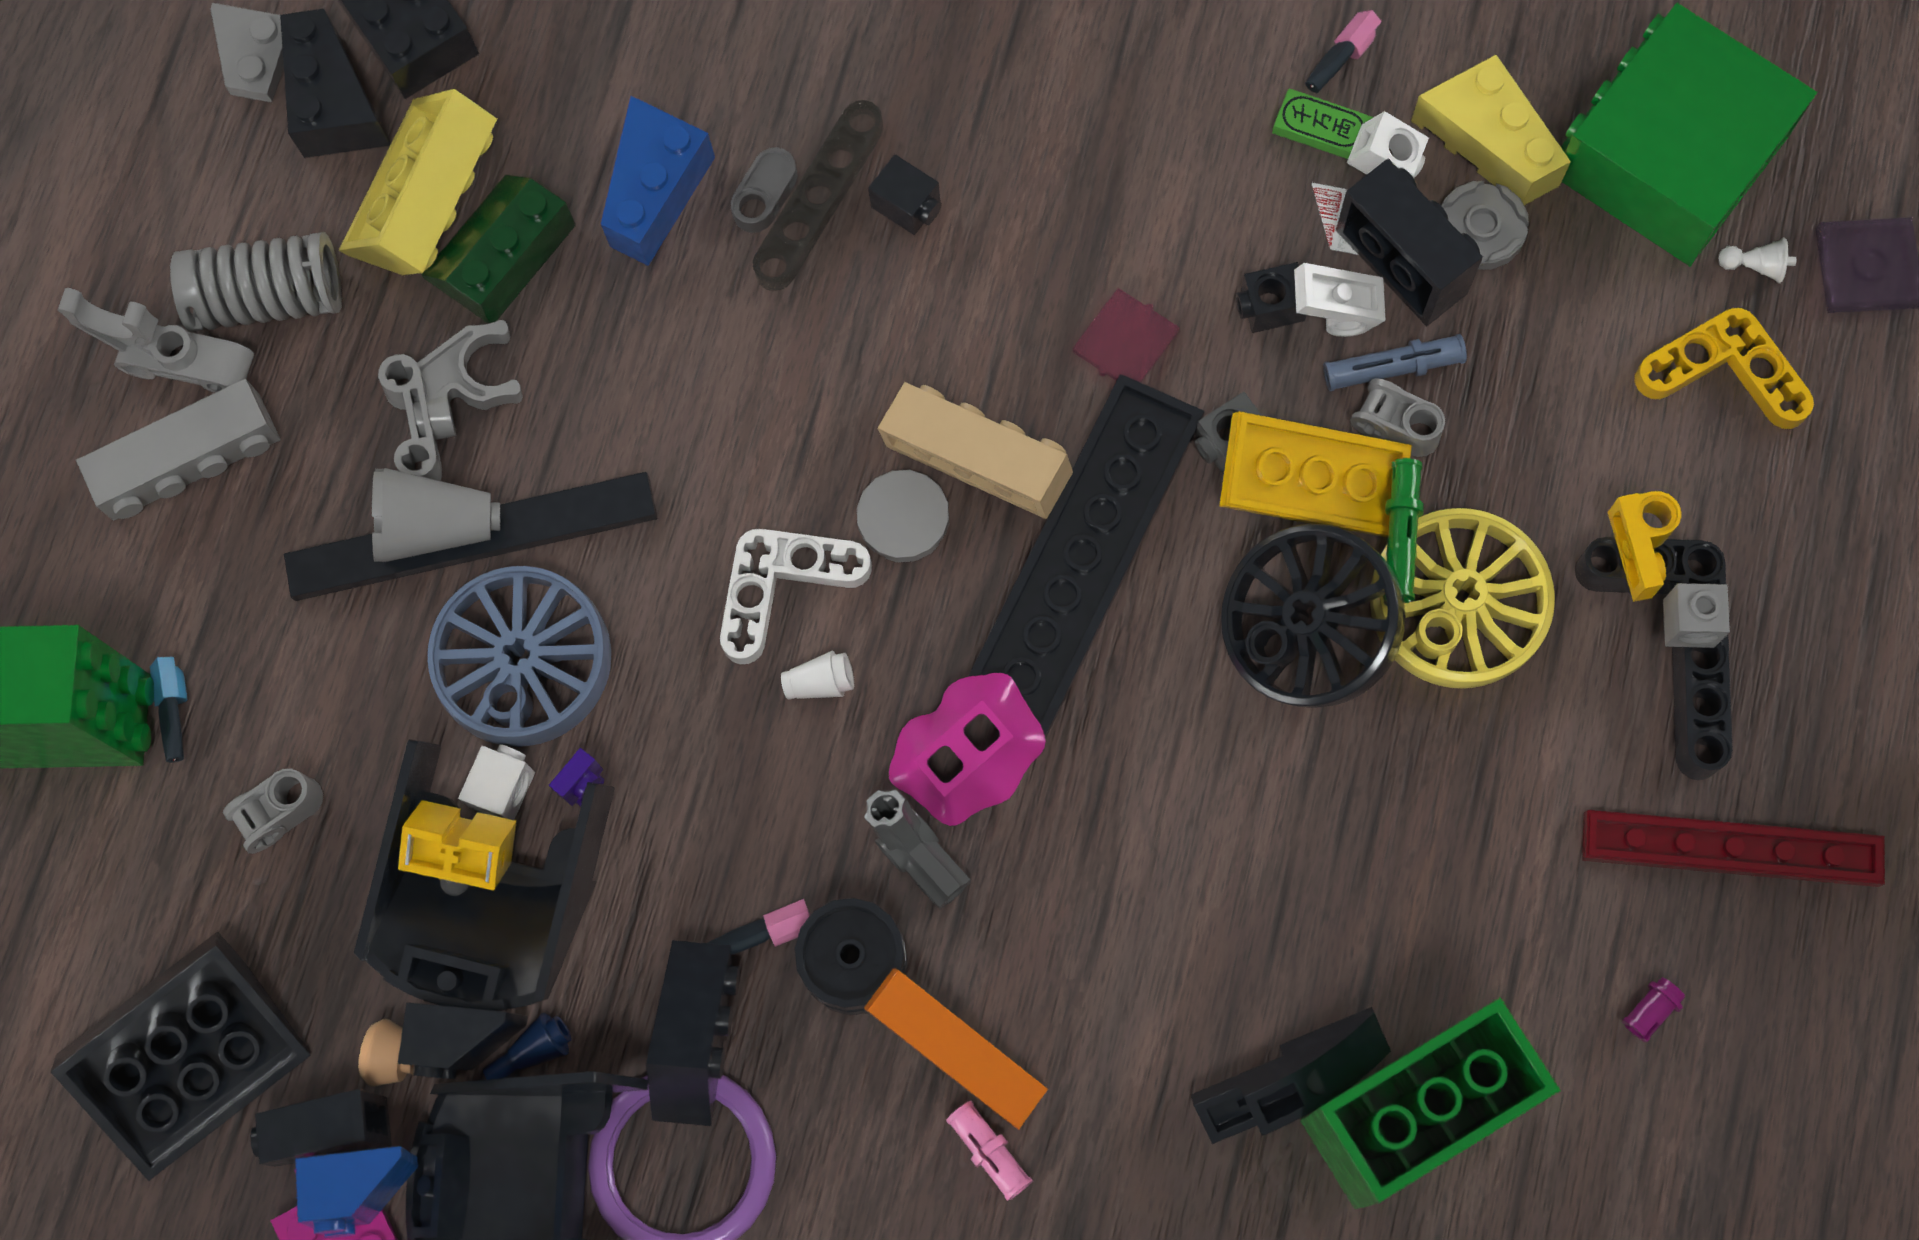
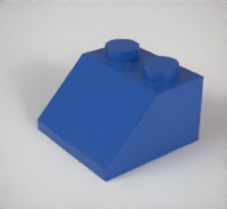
(349, 1187)

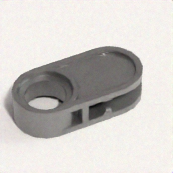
(767, 180)

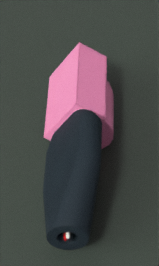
(1350, 43)
(778, 925)

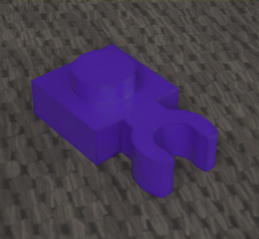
(575, 775)

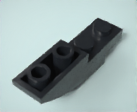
(1302, 1080)

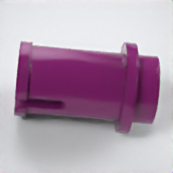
(1654, 1009)

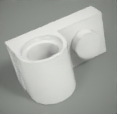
(1345, 298)

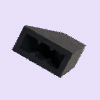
(321, 1127)

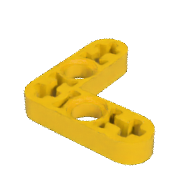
(1727, 349)

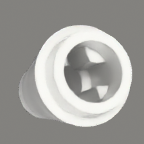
(819, 678)

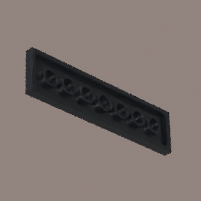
(1088, 544)

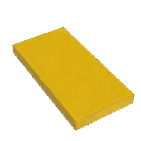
(1309, 473)

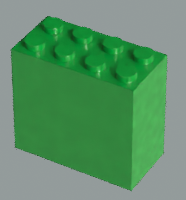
(1682, 132)
(70, 700)
(1430, 1105)

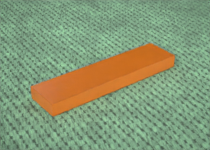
(955, 1048)

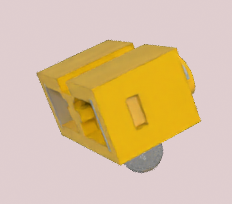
(456, 848)

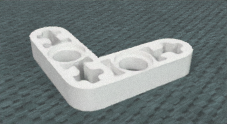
(779, 565)

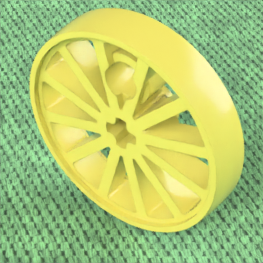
(1479, 608)

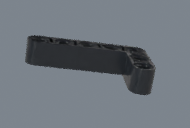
(1688, 678)

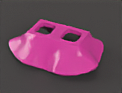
(986, 775)

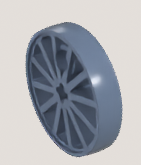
(499, 658)

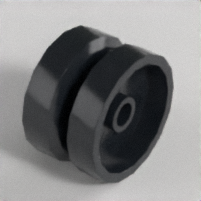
(823, 949)

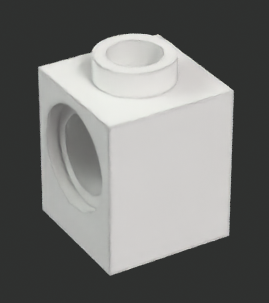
(1383, 133)
(497, 782)

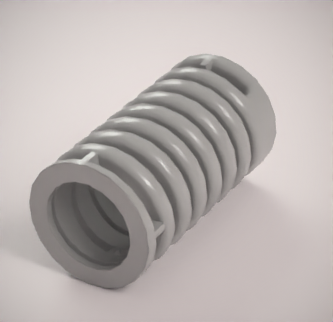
(256, 274)

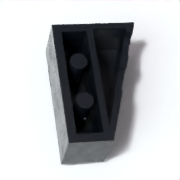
(323, 91)
(690, 1031)

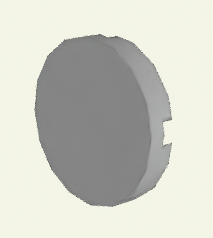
(1491, 217)
(903, 515)

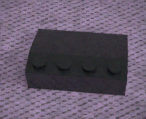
(180, 1056)

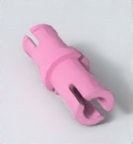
(989, 1150)

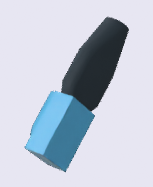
(168, 693)

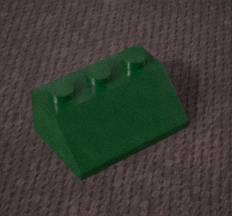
(501, 247)

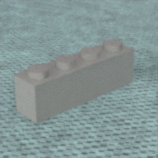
(178, 450)

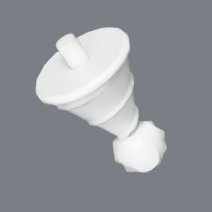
(1767, 260)

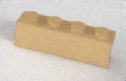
(976, 449)

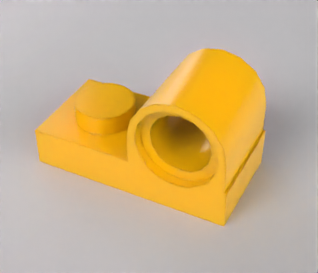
(1637, 539)

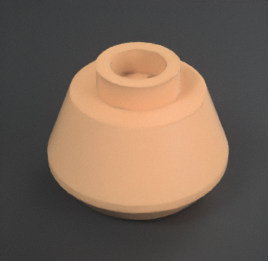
(380, 1054)

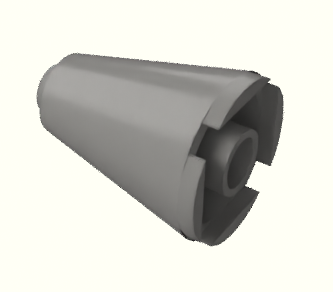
(427, 515)

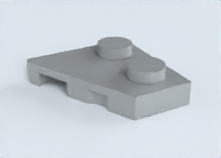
(249, 50)

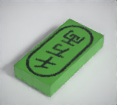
(1319, 123)

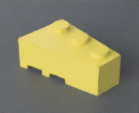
(1495, 129)

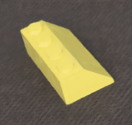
(420, 183)

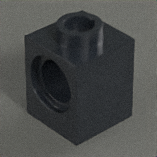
(1265, 316)

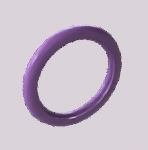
(733, 1224)

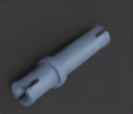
(1413, 358)

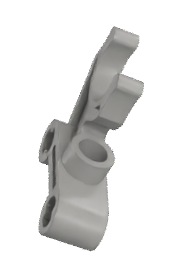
(146, 347)
(433, 386)

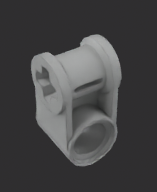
(1397, 415)
(265, 812)

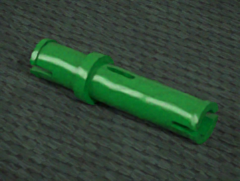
(1403, 522)

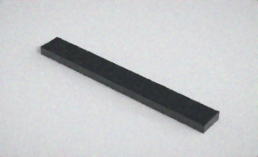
(522, 526)

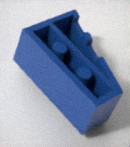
(652, 179)

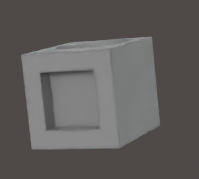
(1696, 615)

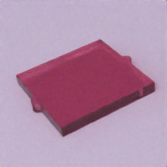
(1125, 338)

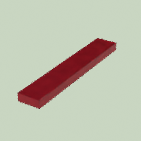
(1734, 848)

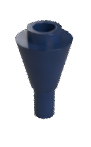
(541, 1042)

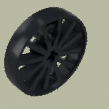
(1327, 616)

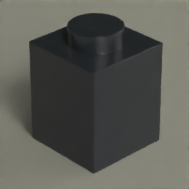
(905, 195)

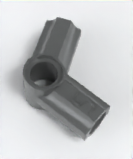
(914, 847)

